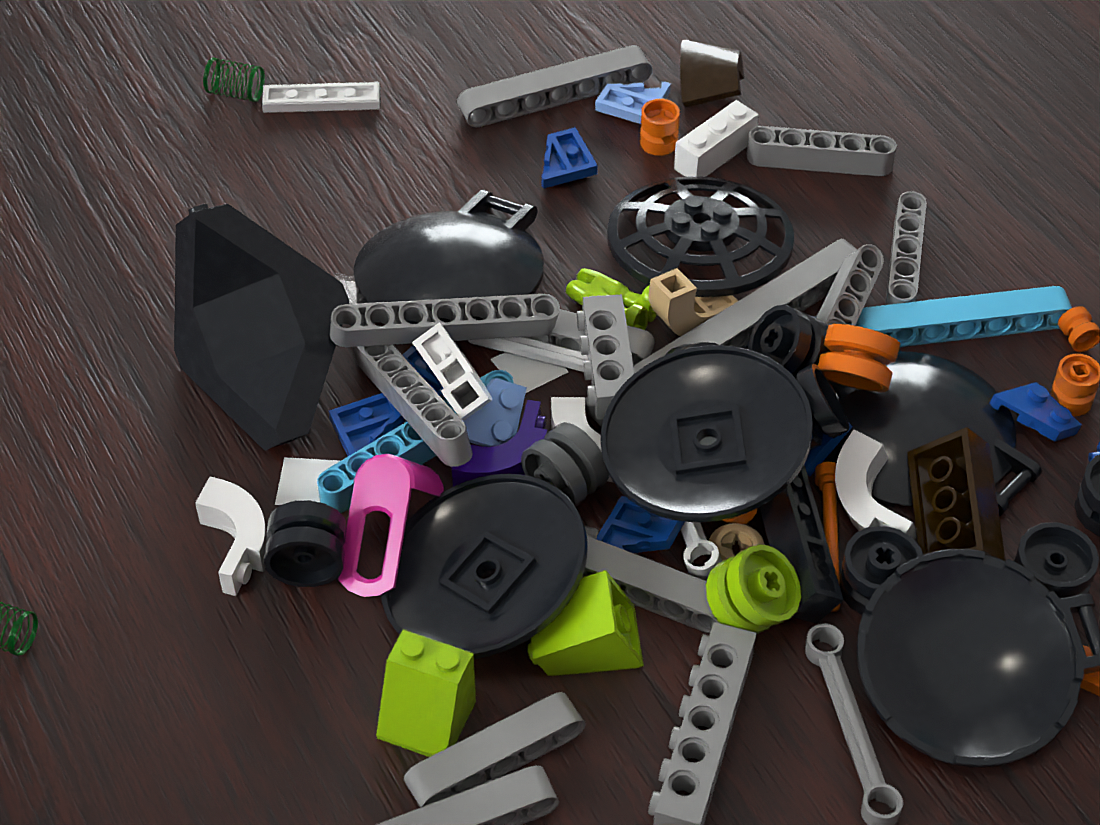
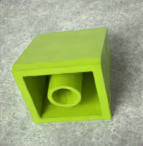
(591, 633)
(425, 694)

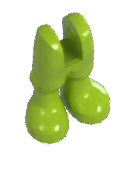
(597, 284)

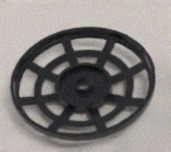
(716, 232)

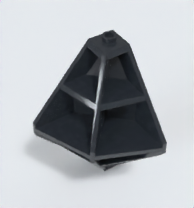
(252, 322)

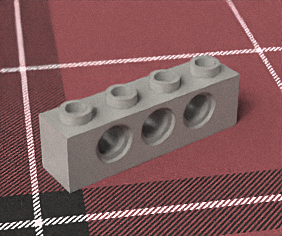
(606, 347)

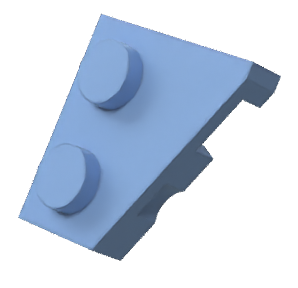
(628, 100)
(498, 419)

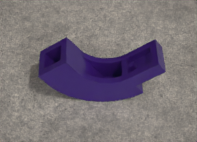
(506, 456)

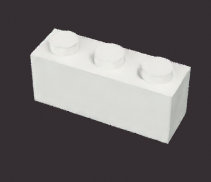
(715, 141)

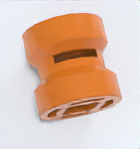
(1078, 326)

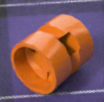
(659, 126)
(1076, 383)

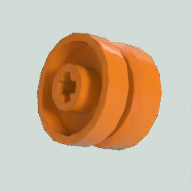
(858, 357)

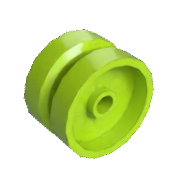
(754, 589)

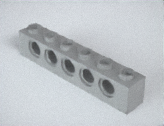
(724, 647)

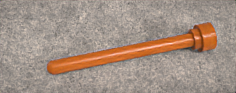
(826, 481)

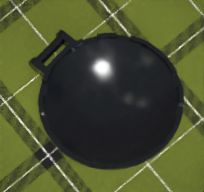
(453, 255)
(924, 403)
(974, 657)

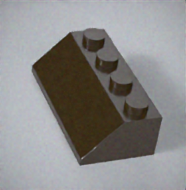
(955, 495)

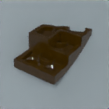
(709, 73)

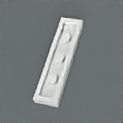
(321, 97)

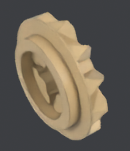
(726, 535)

